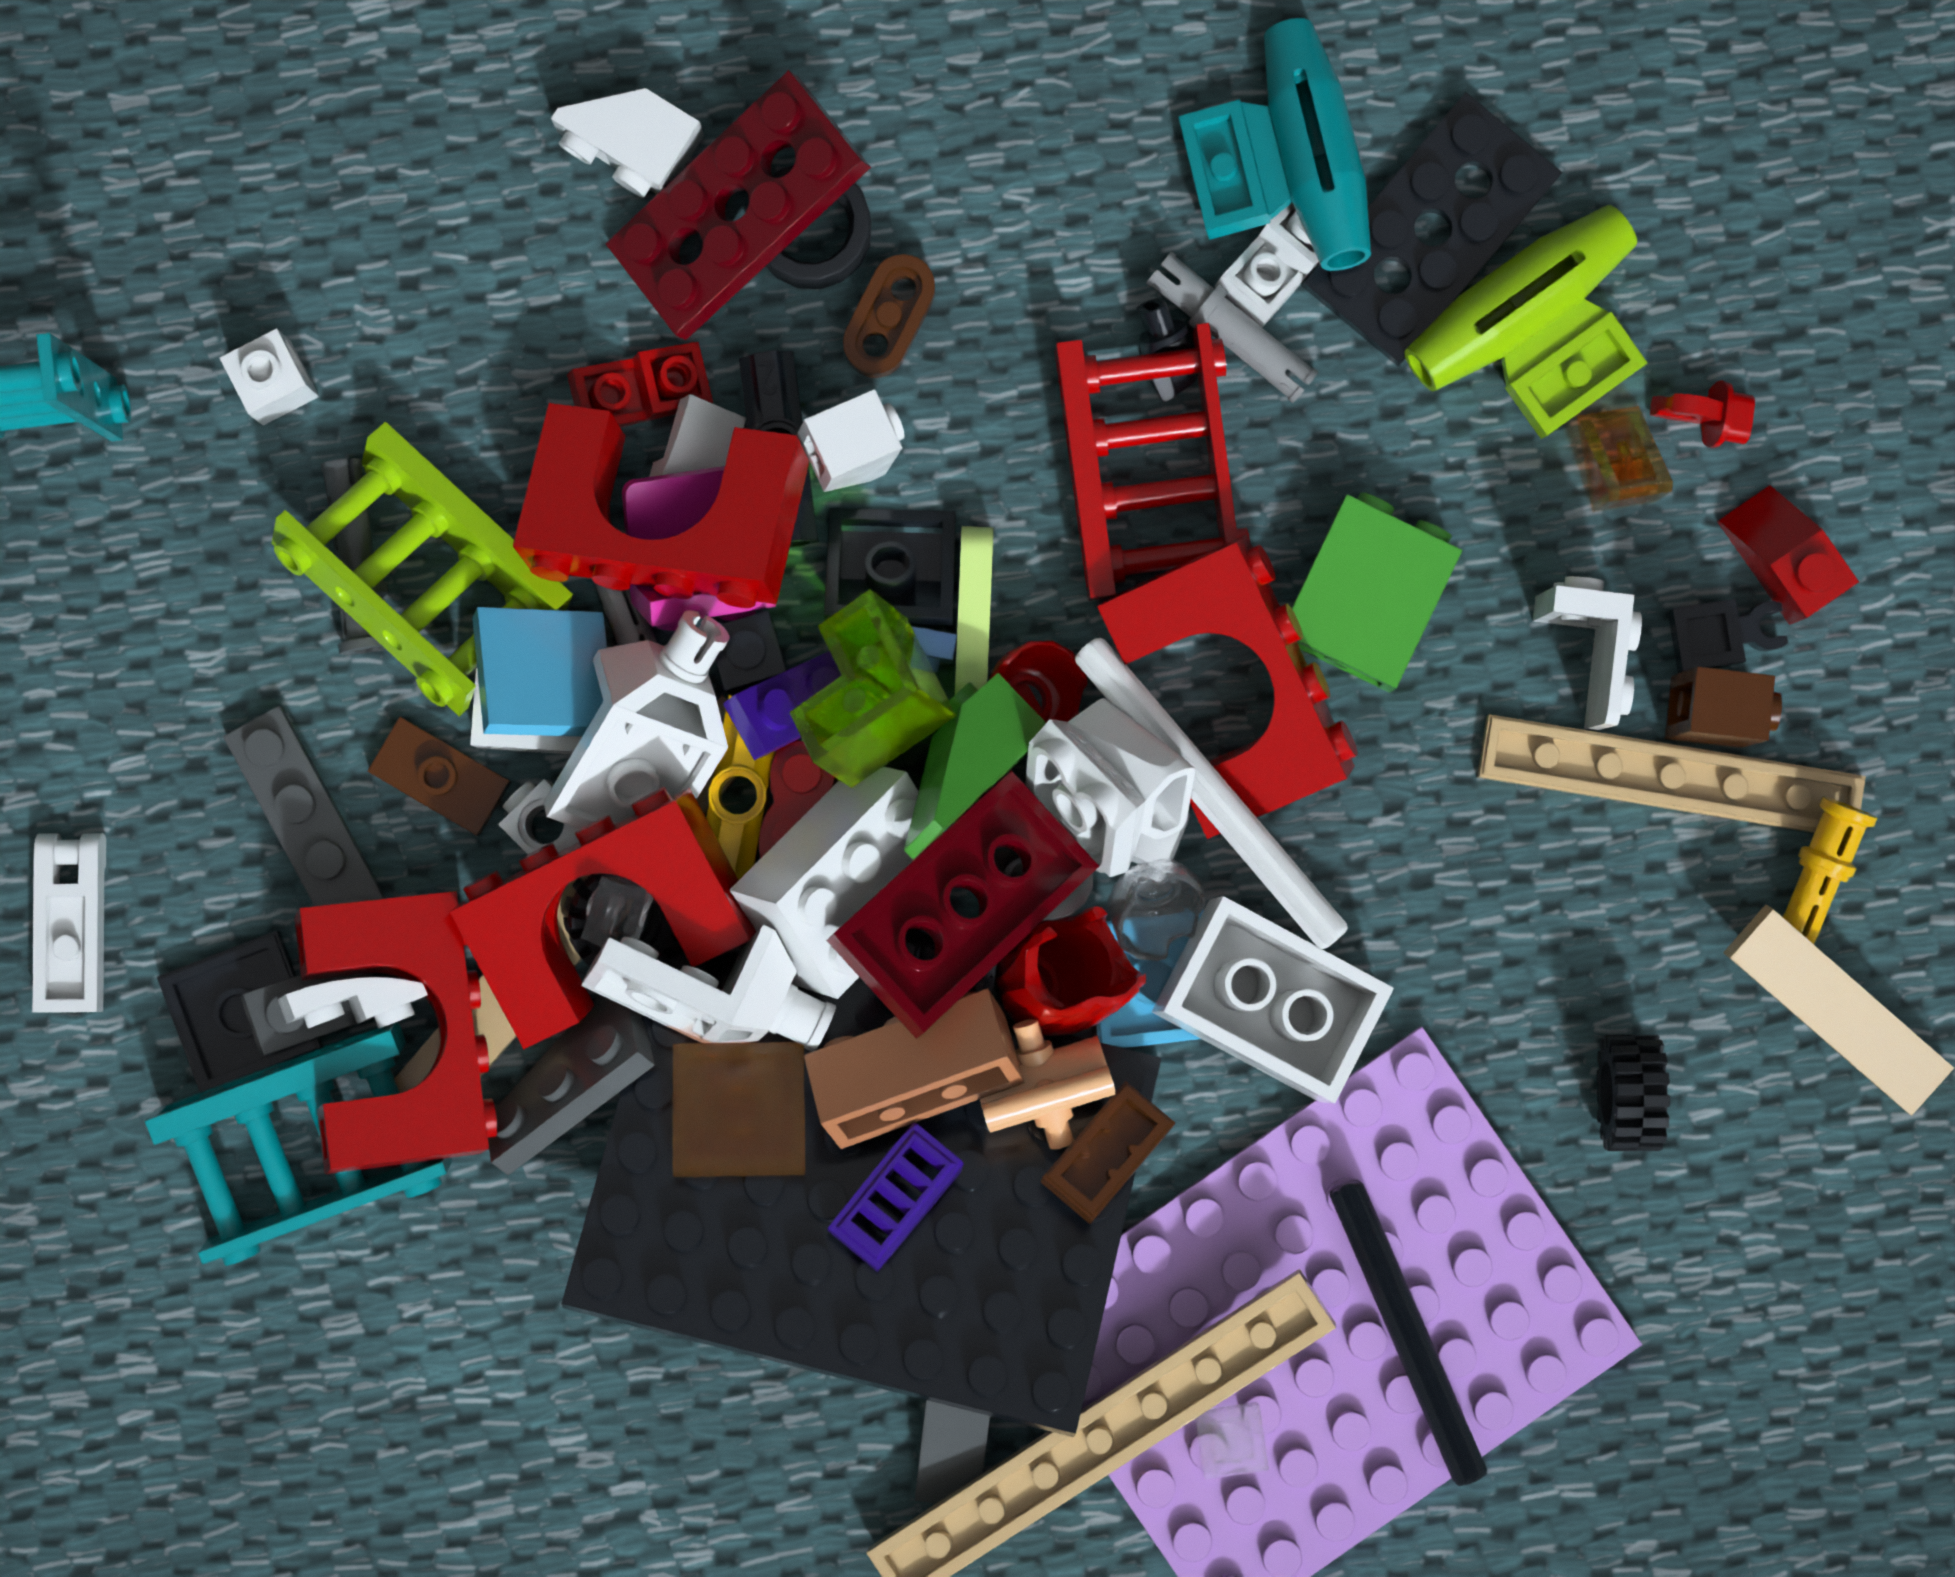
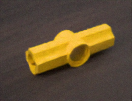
(739, 832)

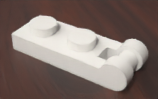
(68, 924)

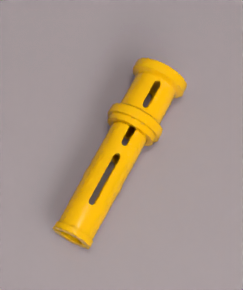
(1826, 864)

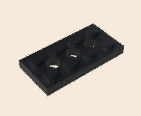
(1476, 227)

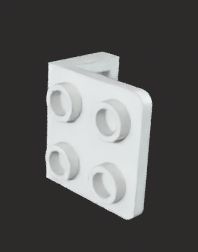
(1617, 630)

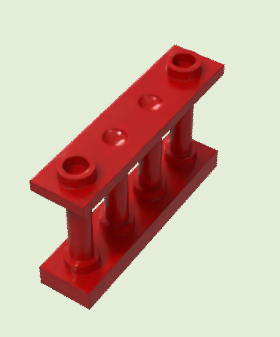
(1092, 438)

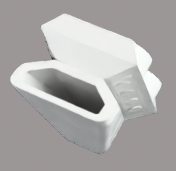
(1109, 783)

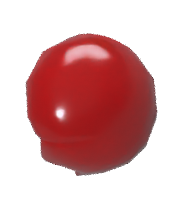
(1051, 671)

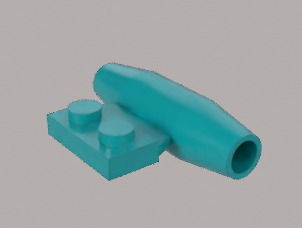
(1295, 151)

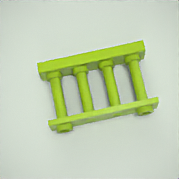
(437, 511)

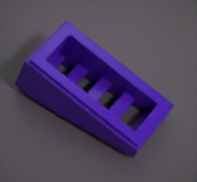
(933, 1153)

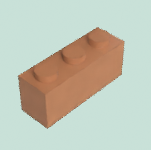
(893, 1079)

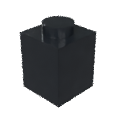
(751, 653)

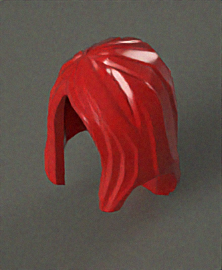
(1067, 974)

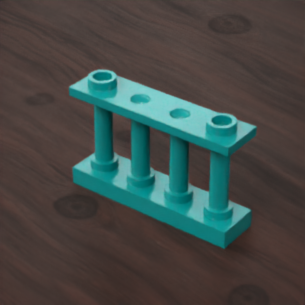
(61, 391)
(251, 1102)

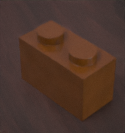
(1722, 707)

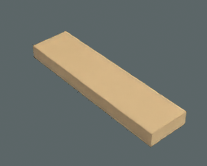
(1838, 1009)

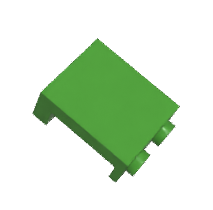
(1373, 590)

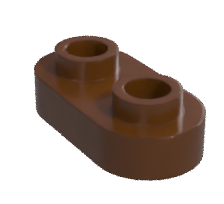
(888, 317)

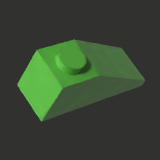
(970, 756)

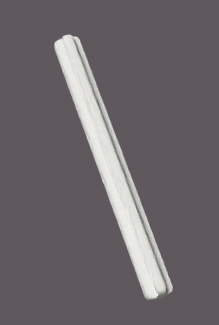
(1217, 798)

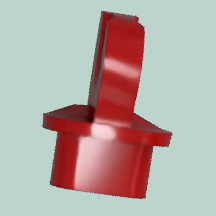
(1722, 413)

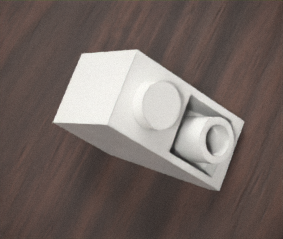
(634, 134)
(852, 441)

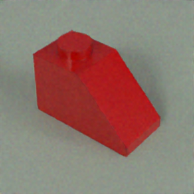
(1787, 554)

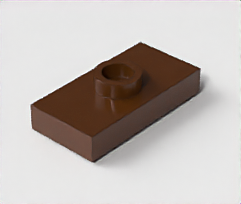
(439, 776)
(1107, 1152)

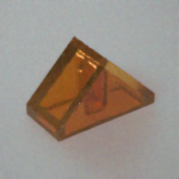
(1621, 460)

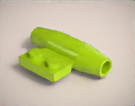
(1535, 318)

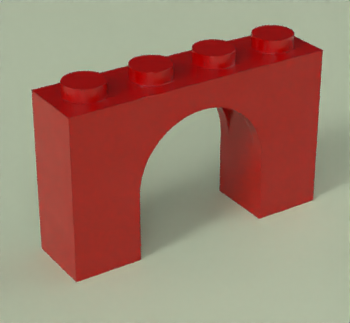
(728, 554)
(1232, 597)
(514, 919)
(420, 944)

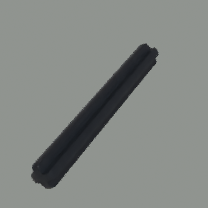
(1408, 1332)

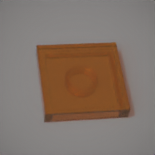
(738, 1109)

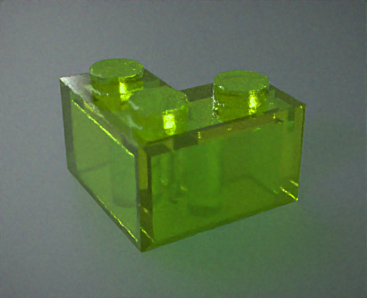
(879, 702)

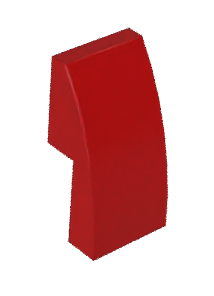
(642, 386)

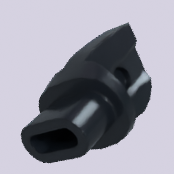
(1164, 335)

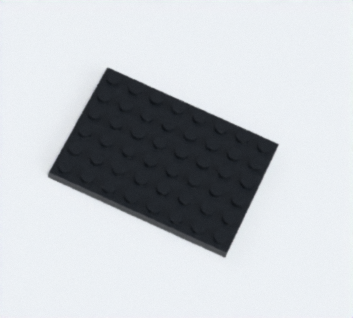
(975, 1309)

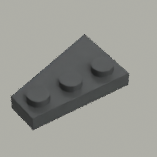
(571, 1081)

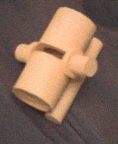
(1052, 1086)

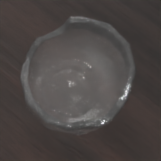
(1154, 907)

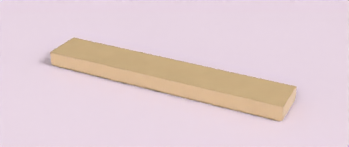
(1661, 774)

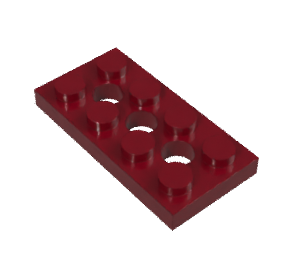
(776, 210)
(964, 947)

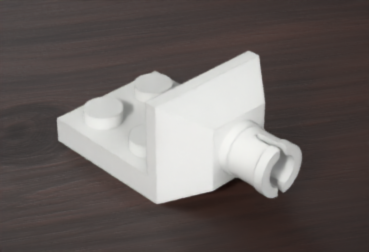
(651, 730)
(752, 1002)

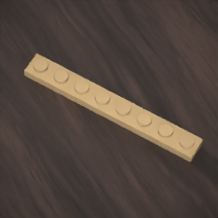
(1108, 1433)

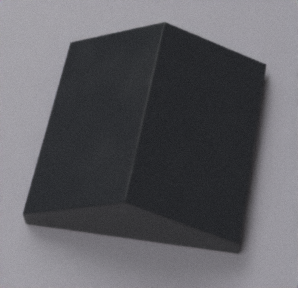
(902, 568)

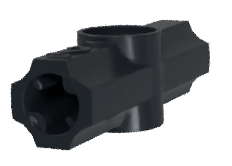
(775, 406)

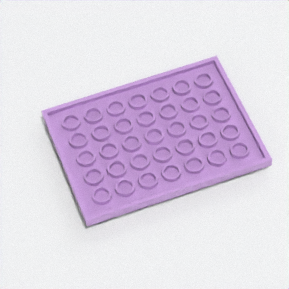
(1341, 1424)

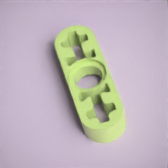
(974, 606)

